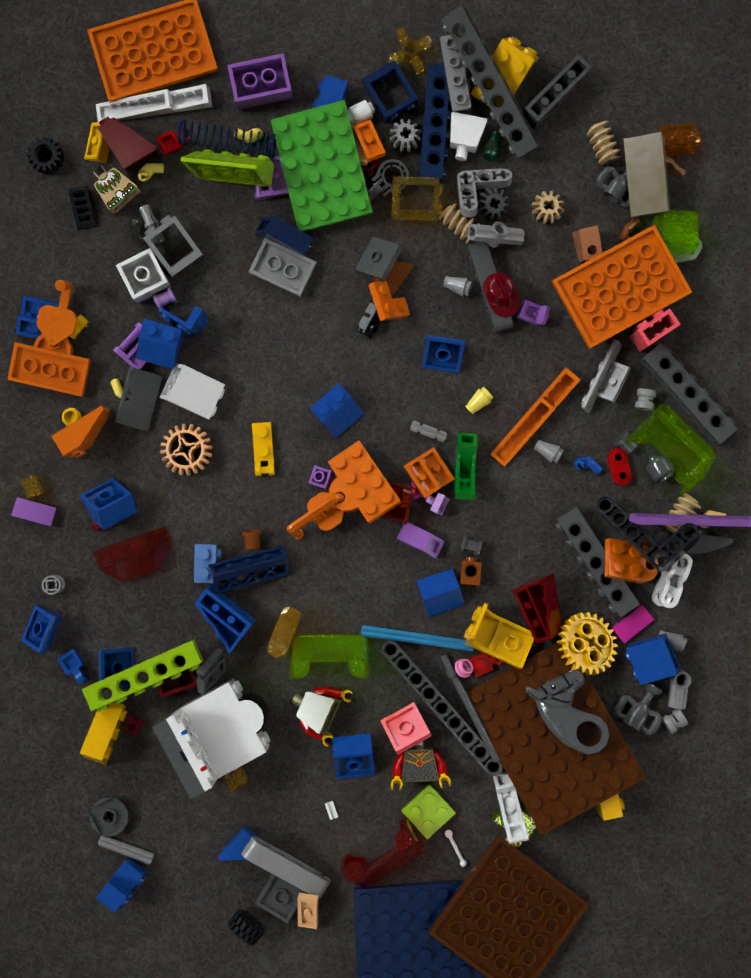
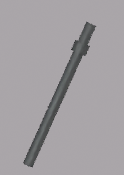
(451, 673)

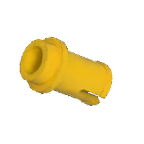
(80, 324)

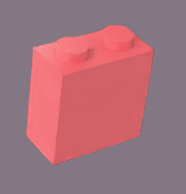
(658, 326)

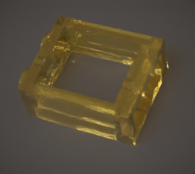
(398, 214)

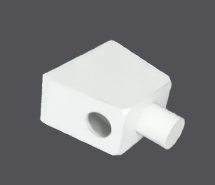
(465, 133)

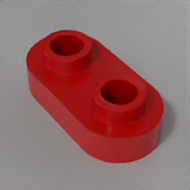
(617, 467)

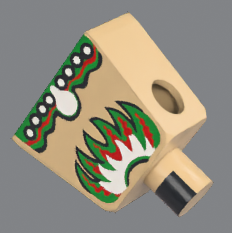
(114, 188)

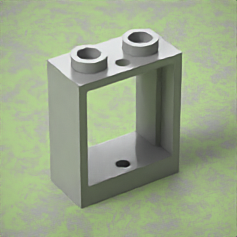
(183, 262)

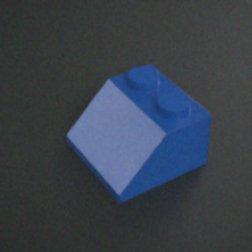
(159, 343)
(337, 410)
(109, 503)
(353, 756)

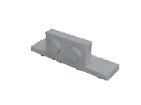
(456, 76)
(608, 380)

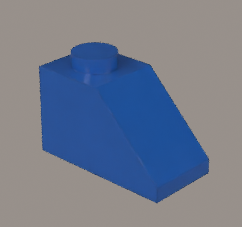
(236, 845)

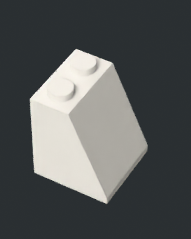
(193, 391)

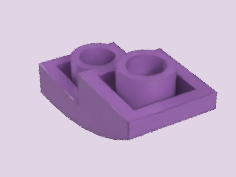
(322, 477)
(33, 511)

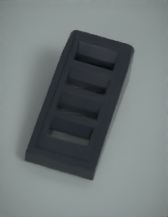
(73, 192)

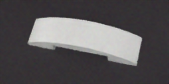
(510, 809)

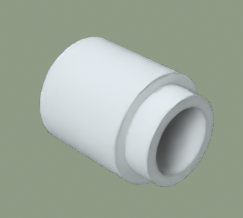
(360, 112)

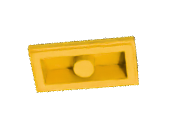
(97, 147)

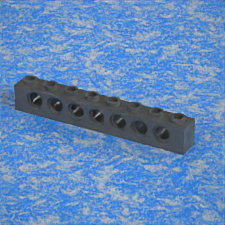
(482, 53)

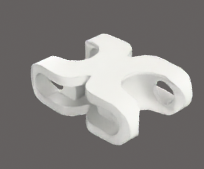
(671, 583)

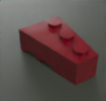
(540, 607)

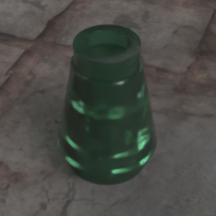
(492, 147)

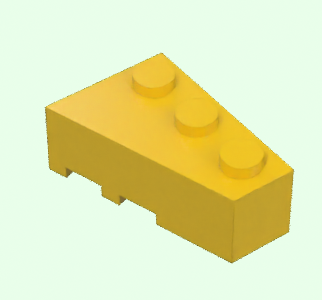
(103, 733)

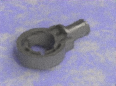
(376, 189)

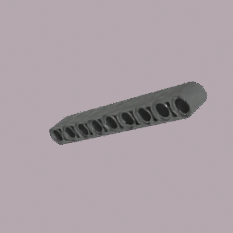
(446, 715)

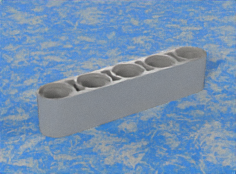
(285, 866)

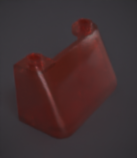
(365, 874)

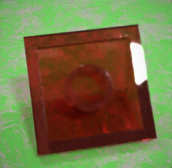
(401, 512)

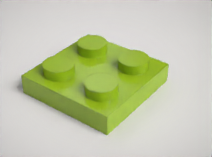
(428, 811)

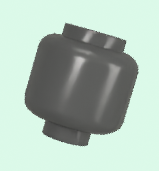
(660, 469)

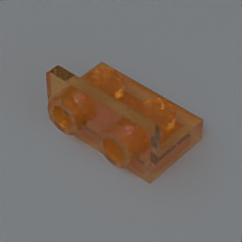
(680, 139)

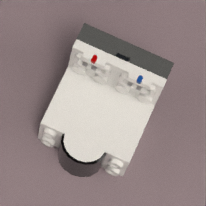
(214, 735)

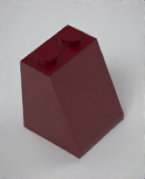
(125, 143)

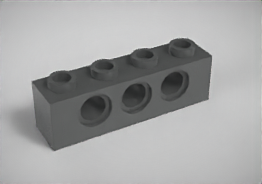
(557, 91)

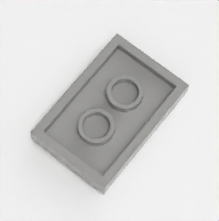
(282, 267)

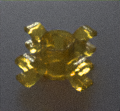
(417, 46)

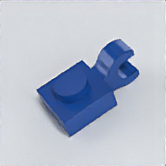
(71, 664)

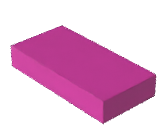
(632, 623)

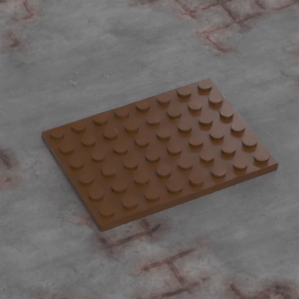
(547, 774)

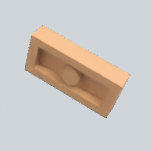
(308, 910)

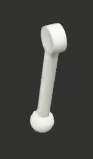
(448, 833)

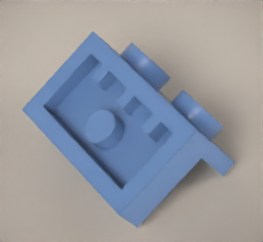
(203, 556)

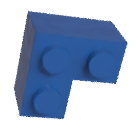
(118, 889)

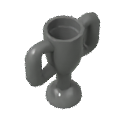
(616, 188)
(640, 711)

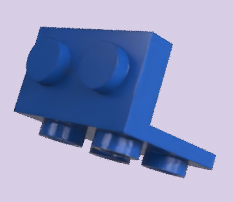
(193, 325)

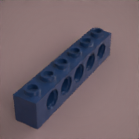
(435, 75)

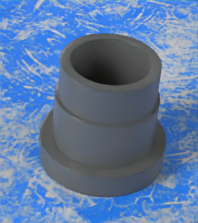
(621, 442)

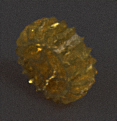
(284, 632)

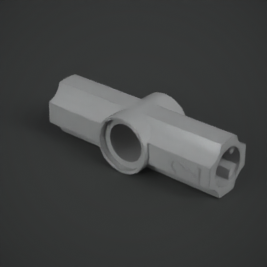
(495, 234)

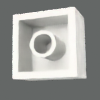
(143, 275)

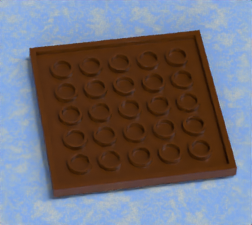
(508, 915)

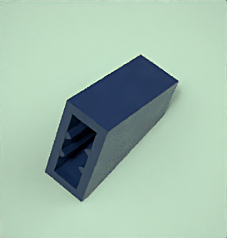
(284, 234)

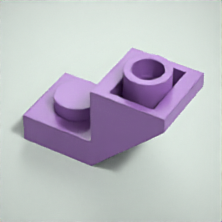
(420, 539)

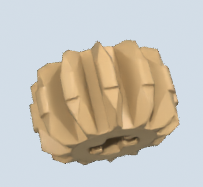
(545, 200)

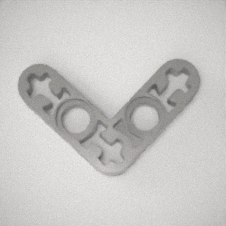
(474, 182)

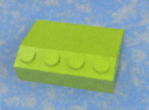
(230, 167)

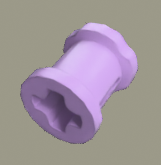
(164, 298)

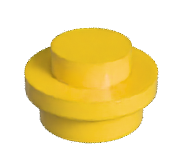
(70, 415)

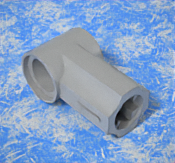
(678, 691)

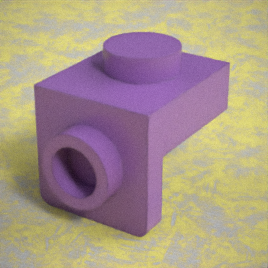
(533, 313)

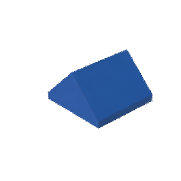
(443, 353)
(440, 592)
(41, 629)
(115, 660)

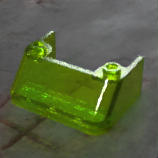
(679, 443)

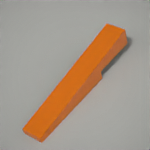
(535, 416)

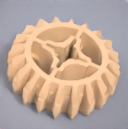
(190, 456)

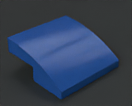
(27, 320)

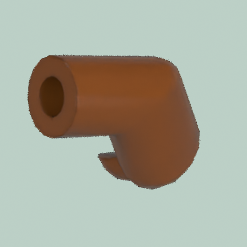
(628, 228)

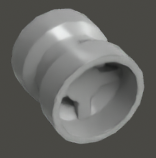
(645, 399)
(57, 582)
(674, 721)

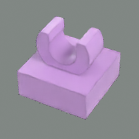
(438, 503)

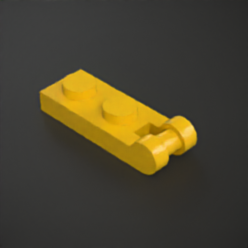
(263, 448)

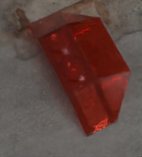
(134, 555)

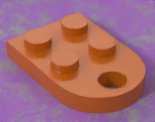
(626, 563)

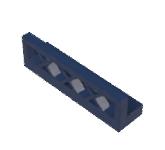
(249, 565)

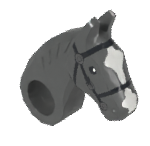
(555, 708)

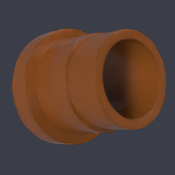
(252, 538)

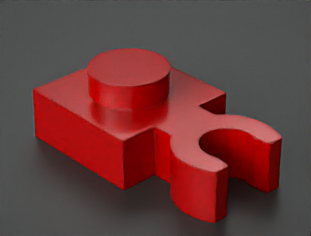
(168, 142)
(483, 663)

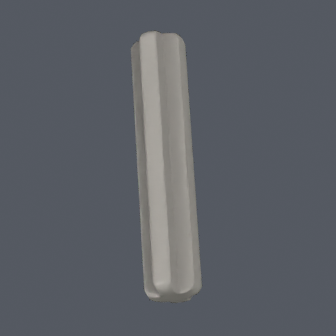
(125, 849)

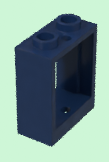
(382, 75)

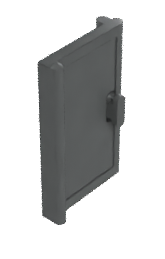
(141, 399)

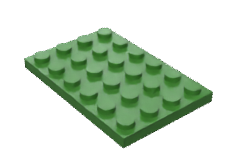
(321, 166)

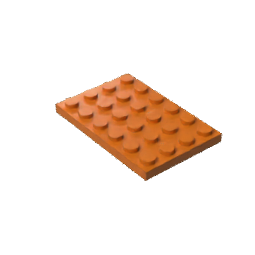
(152, 50)
(621, 286)

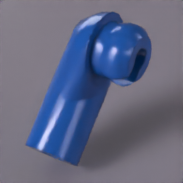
(588, 462)

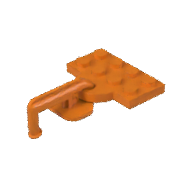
(48, 365)
(363, 490)

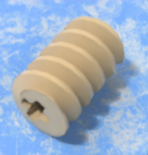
(602, 143)
(456, 221)
(685, 507)

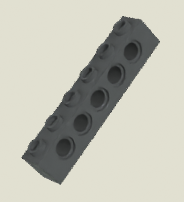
(678, 392)
(573, 517)

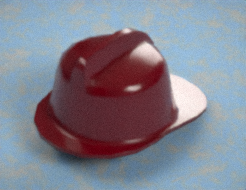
(501, 294)

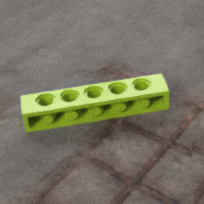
(94, 692)

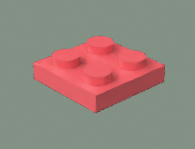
(406, 728)

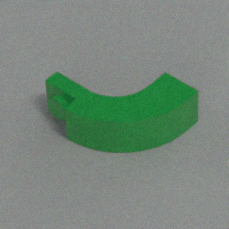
(465, 466)

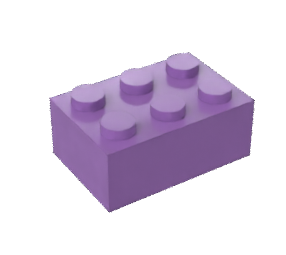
(260, 81)

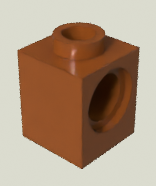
(470, 580)

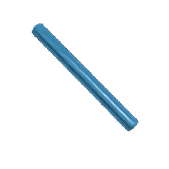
(412, 637)

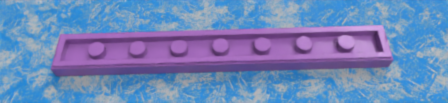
(698, 520)

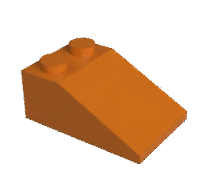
(81, 434)

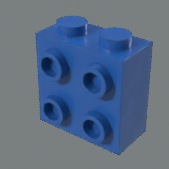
(652, 659)

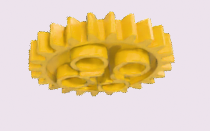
(587, 643)

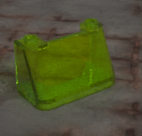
(330, 648)

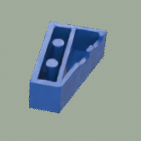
(225, 617)

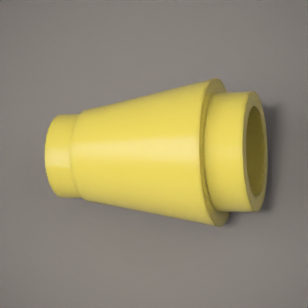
(479, 400)

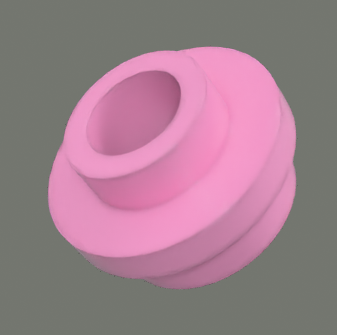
(463, 668)

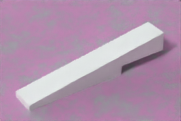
(156, 103)

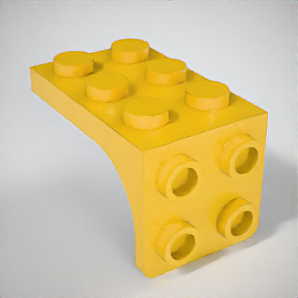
(514, 64)
(498, 637)

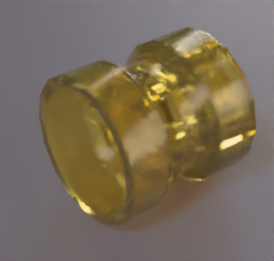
(32, 487)
(236, 779)

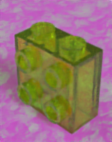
(678, 230)

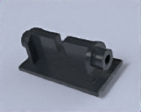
(369, 325)

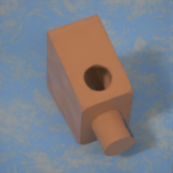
(586, 239)

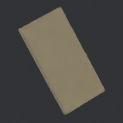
(647, 174)

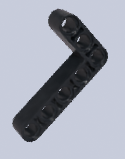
(643, 538)

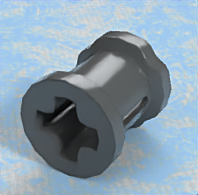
(470, 546)

